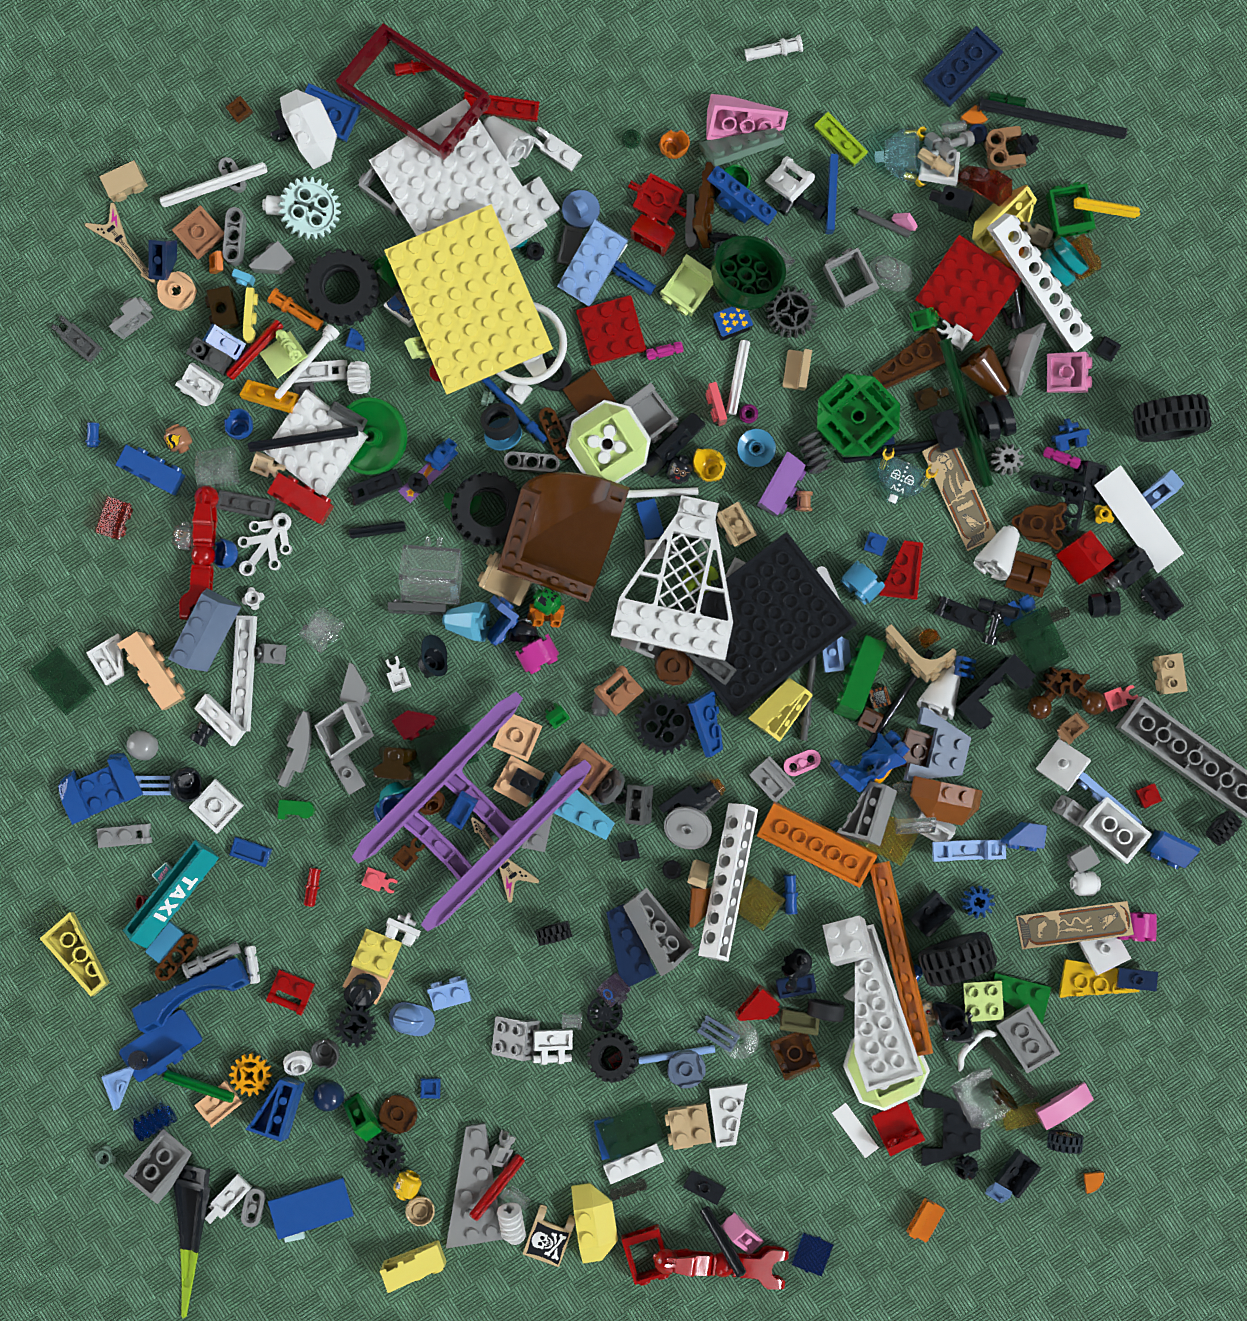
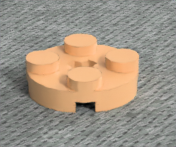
(187, 290)

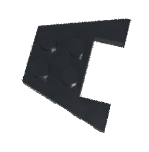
(957, 1133)

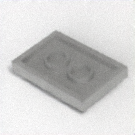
(1027, 1038)

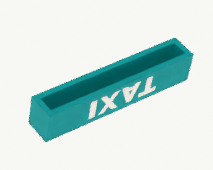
(170, 894)

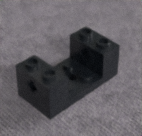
(1009, 669)

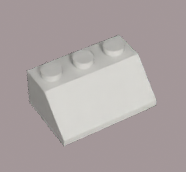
(1115, 830)

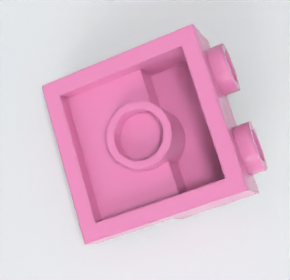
(1068, 372)

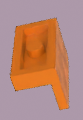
(925, 1220)

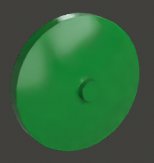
(385, 435)

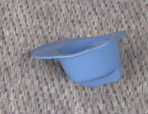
(411, 1019)

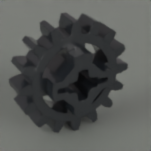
(356, 1034)
(392, 1154)

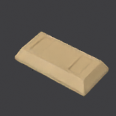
(699, 874)

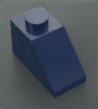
(162, 258)

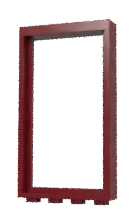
(369, 54)

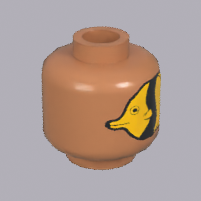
(177, 438)

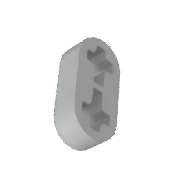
(234, 167)

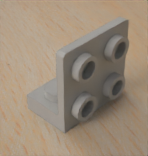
(514, 1038)

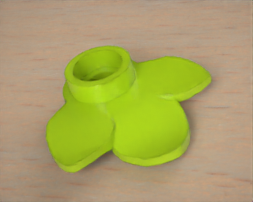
(691, 584)

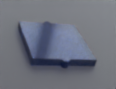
(812, 1254)

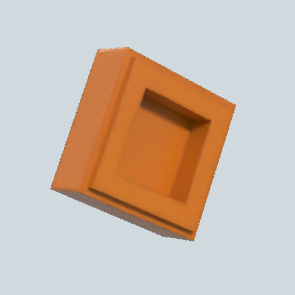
(216, 262)

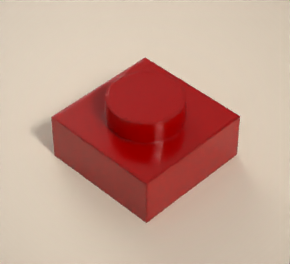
(1148, 795)

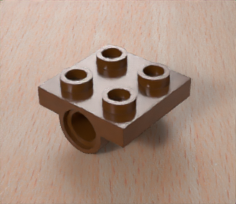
(1029, 574)

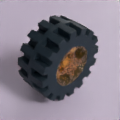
(1065, 1141)

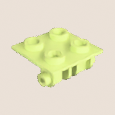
(283, 353)
(984, 1000)

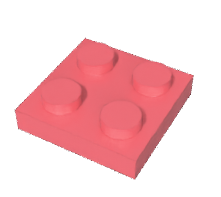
(713, 397)

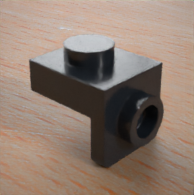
(284, 132)

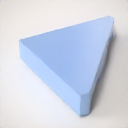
(116, 1085)

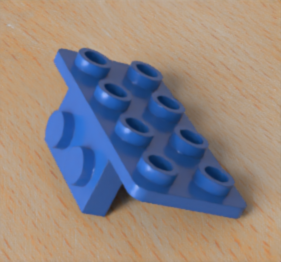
(164, 1045)

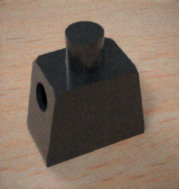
(953, 202)

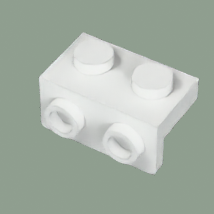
(200, 385)

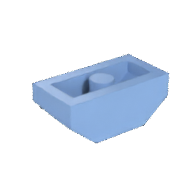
(836, 655)

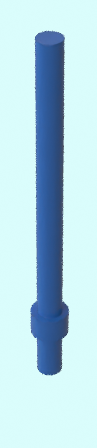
(530, 425)

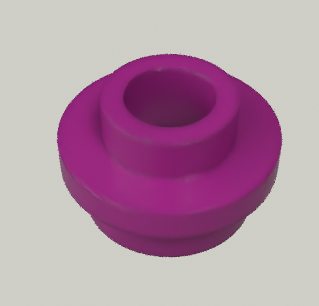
(748, 407)

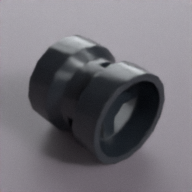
(202, 734)

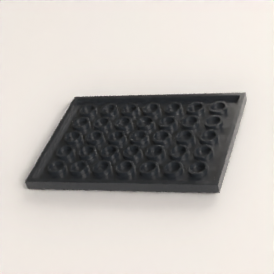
(779, 621)

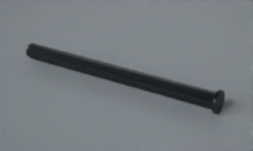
(1051, 118)

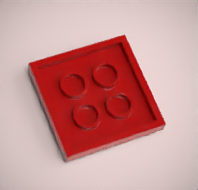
(611, 330)

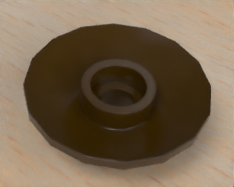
(1001, 1095)

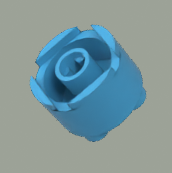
(862, 582)

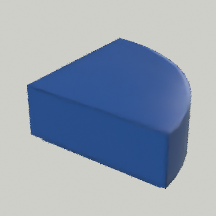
(355, 340)

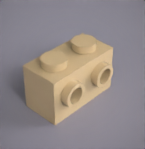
(124, 181)
(1170, 674)

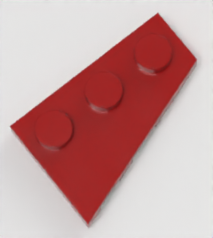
(905, 572)

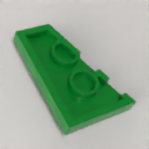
(1023, 992)

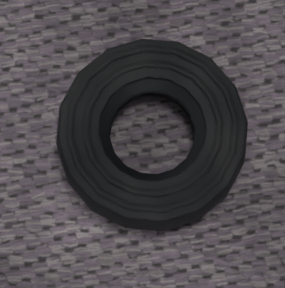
(561, 383)

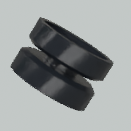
(996, 418)

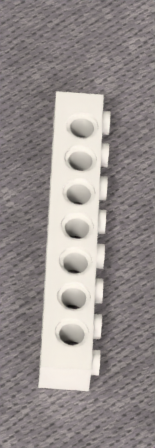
(1000, 230)
(728, 882)

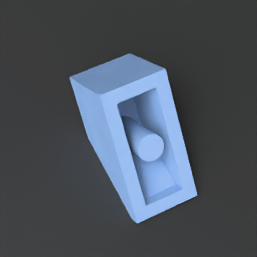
(1162, 489)

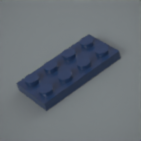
(962, 66)

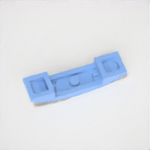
(968, 850)

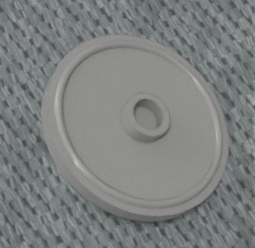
(688, 827)

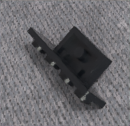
(673, 444)

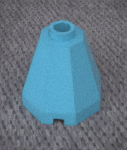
(468, 621)

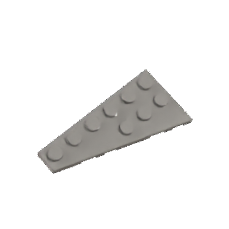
(473, 1181)

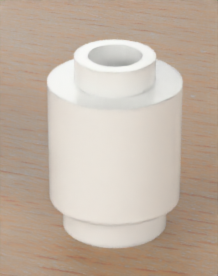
(271, 206)

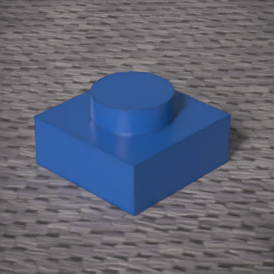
(875, 544)

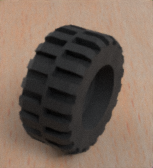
(326, 268)
(1172, 418)
(461, 508)
(957, 959)

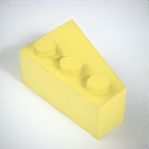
(412, 1265)

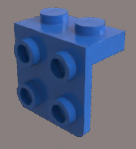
(505, 622)

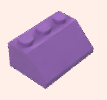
(782, 485)

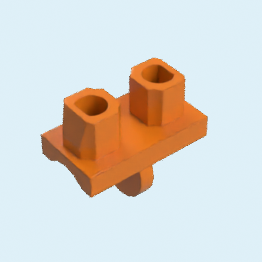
(537, 617)

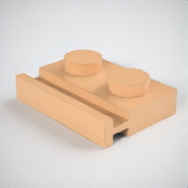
(214, 1109)

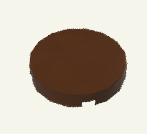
(673, 667)
(398, 1114)

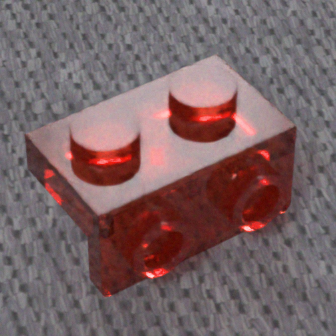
(113, 518)

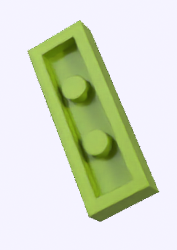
(840, 139)

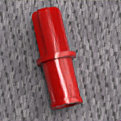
(411, 68)
(312, 887)

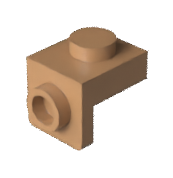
(1072, 728)

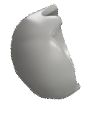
(142, 745)

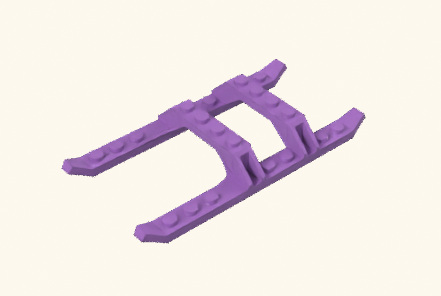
(510, 833)

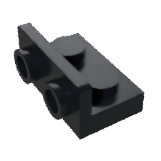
(1090, 474)

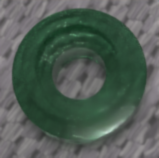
(631, 133)

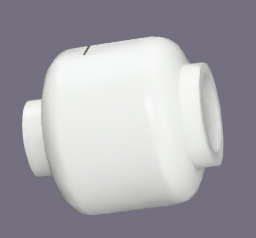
(1085, 883)

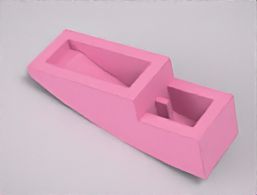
(1064, 1105)

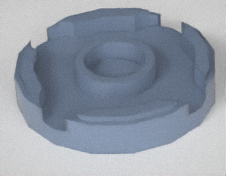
(686, 1068)

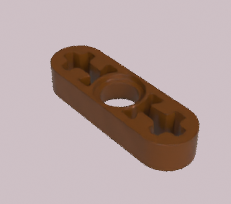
(554, 418)
(190, 949)

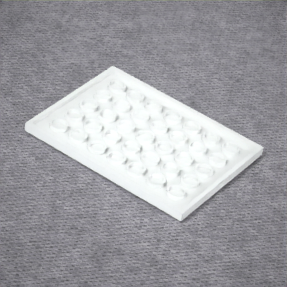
(470, 178)

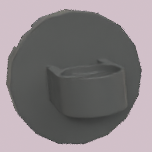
(611, 788)

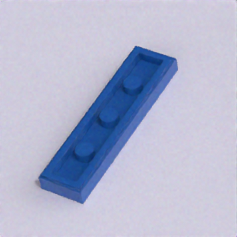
(831, 194)

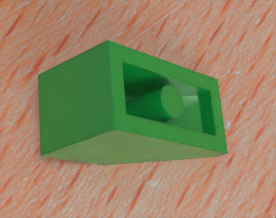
(361, 1118)

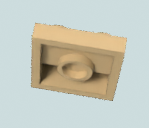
(688, 1126)

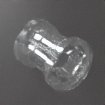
(571, 1020)

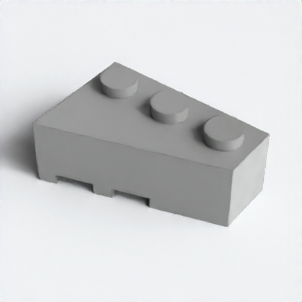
(870, 815)

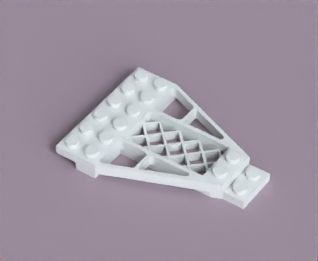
(669, 626)

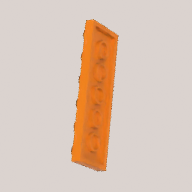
(817, 844)

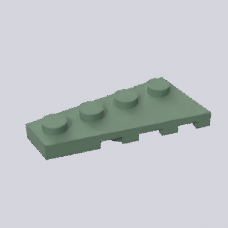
(735, 147)

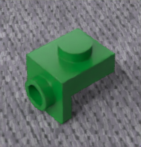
(384, 270)
(924, 319)

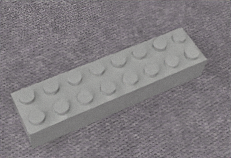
(1186, 754)

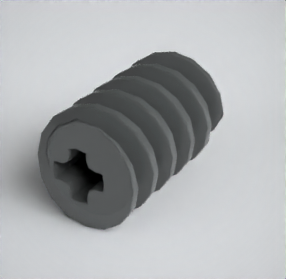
(814, 453)

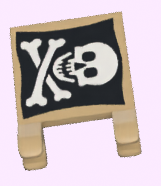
(548, 1240)

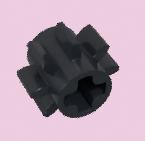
(1027, 144)
(966, 1167)

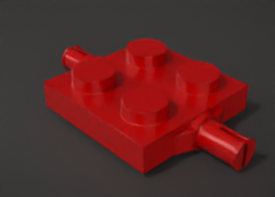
(658, 198)

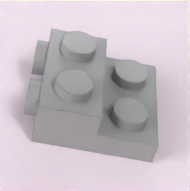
(135, 315)

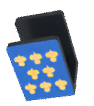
(732, 322)

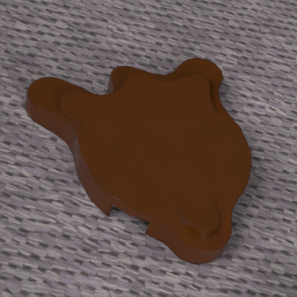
(1041, 522)

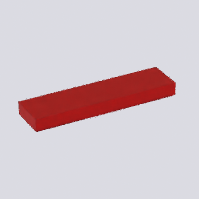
(509, 107)

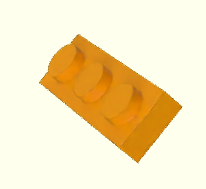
(265, 395)

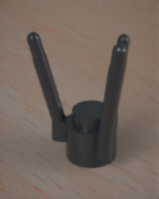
(1018, 318)

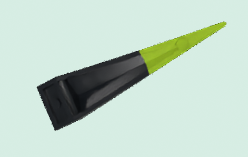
(191, 1199)

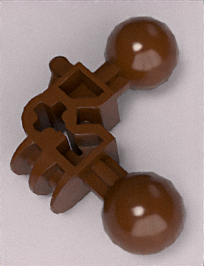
(1040, 706)

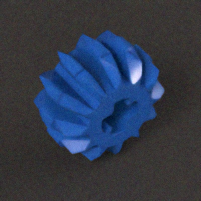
(981, 894)

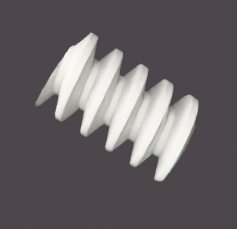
(511, 1223)

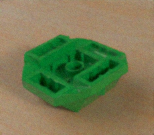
(861, 396)

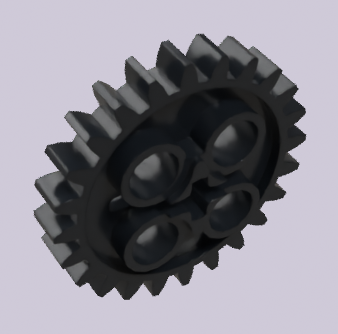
(649, 714)

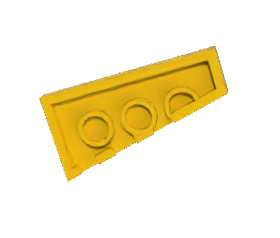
(1080, 980)

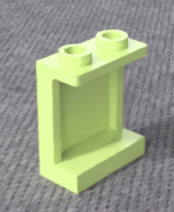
(688, 286)

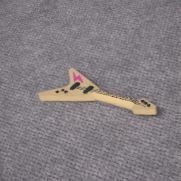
(115, 233)
(509, 870)

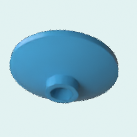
(758, 438)
(503, 444)

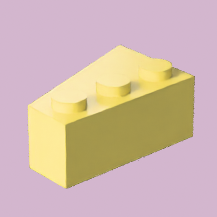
(781, 709)

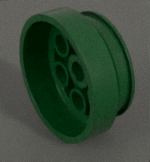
(747, 272)

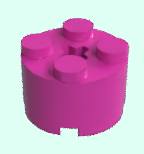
(537, 653)
(1144, 927)

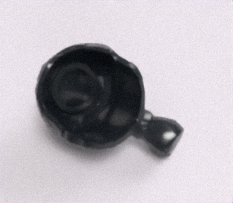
(796, 966)

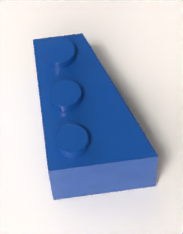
(151, 469)
(279, 1110)

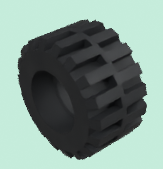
(598, 1062)

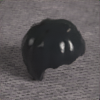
(185, 784)

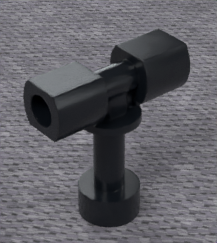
(786, 206)
(996, 612)

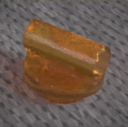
(928, 637)

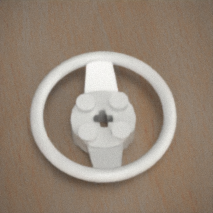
(536, 365)

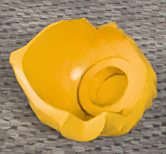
(709, 464)

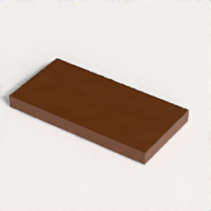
(587, 393)

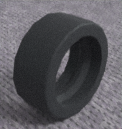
(494, 411)
(825, 1010)

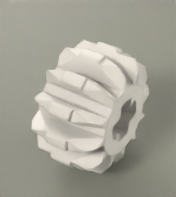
(358, 377)

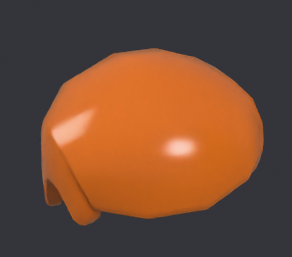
(674, 144)

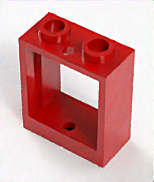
(640, 1236)

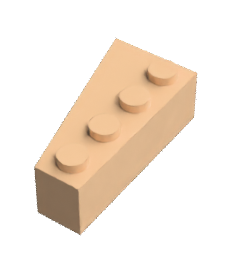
(153, 669)

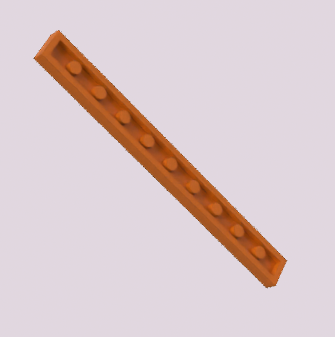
(901, 957)

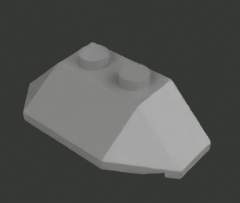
(1021, 358)

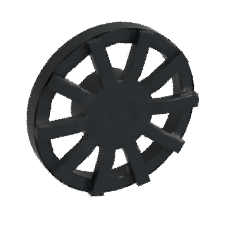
(604, 1014)

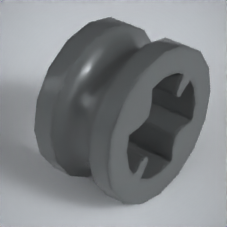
(1112, 581)

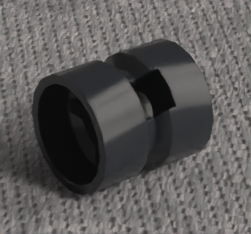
(1104, 604)

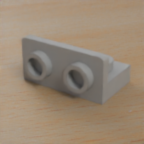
(539, 838)

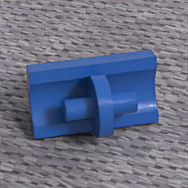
(1079, 436)
(442, 454)

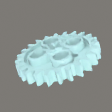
(315, 192)

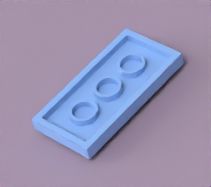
(592, 262)

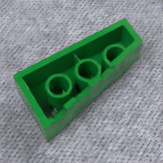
(860, 677)

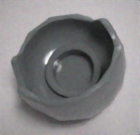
(325, 1053)

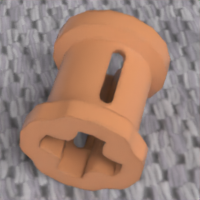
(803, 501)

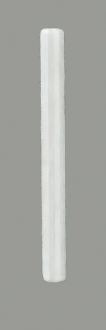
(213, 184)

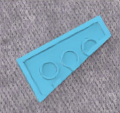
(583, 812)

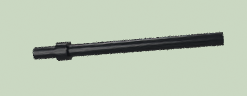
(896, 703)

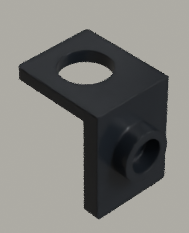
(527, 783)

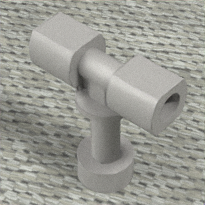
(946, 145)

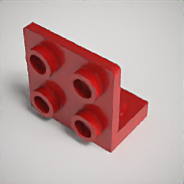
(898, 1128)

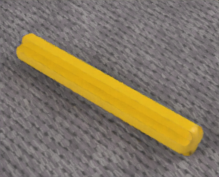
(1106, 207)

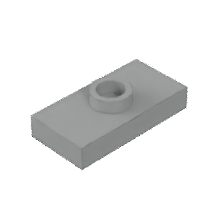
(348, 774)

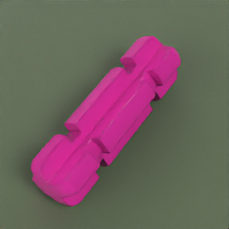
(664, 351)
(1062, 457)

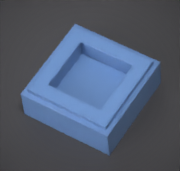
(998, 1192)

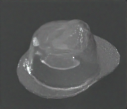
(891, 273)

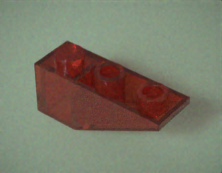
(987, 182)

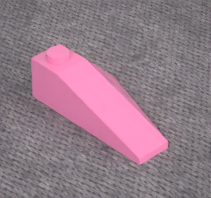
(736, 116)

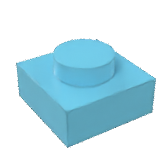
(243, 278)

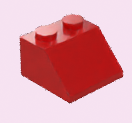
(652, 234)
(1084, 557)
(758, 1005)

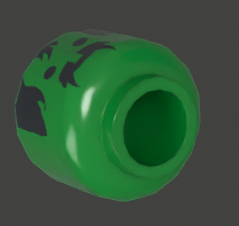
(547, 601)

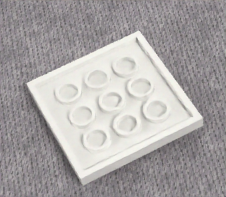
(315, 463)

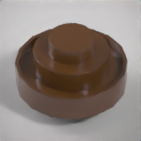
(434, 804)

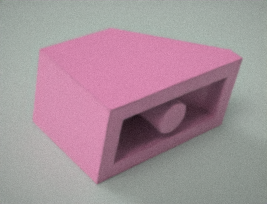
(741, 1233)

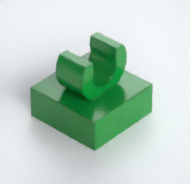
(557, 716)

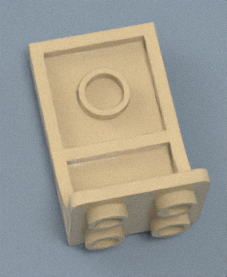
(921, 667)

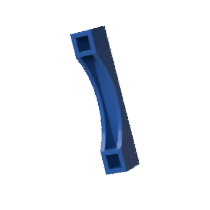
(155, 1012)

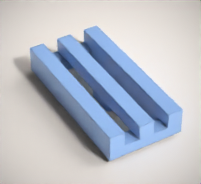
(139, 778)

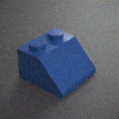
(1172, 849)

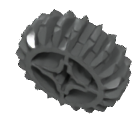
(783, 314)

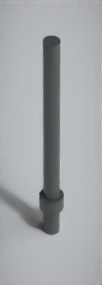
(805, 720)

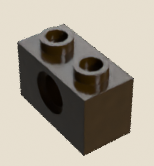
(218, 297)

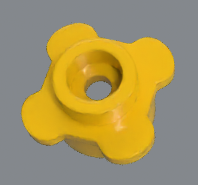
(1099, 518)

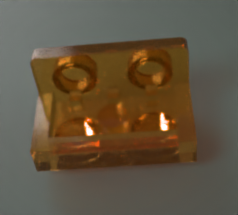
(1084, 247)

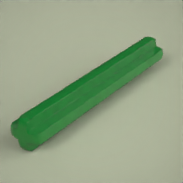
(199, 1086)

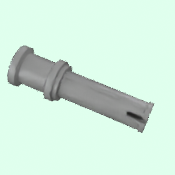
(202, 963)

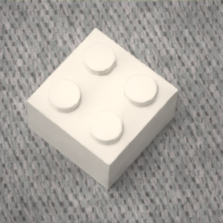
(847, 940)

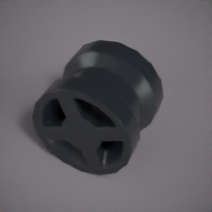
(420, 485)

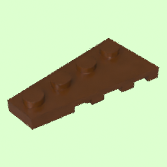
(705, 207)
(912, 361)

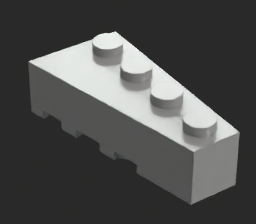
(657, 931)

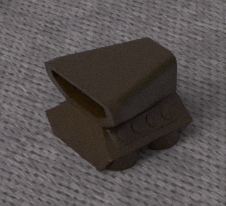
(395, 763)

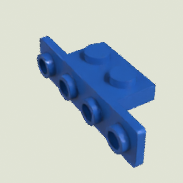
(739, 199)

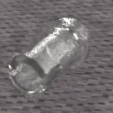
(953, 127)

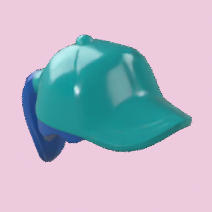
(389, 798)

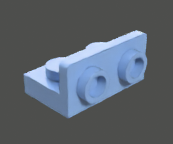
(449, 993)

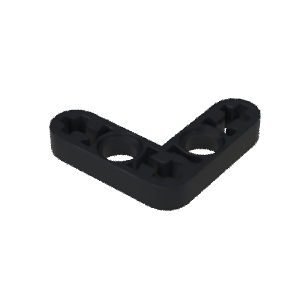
(1070, 497)

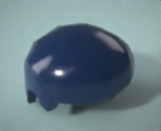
(328, 1096)

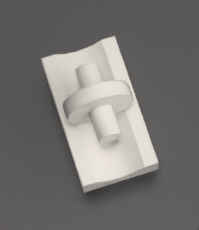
(394, 926)

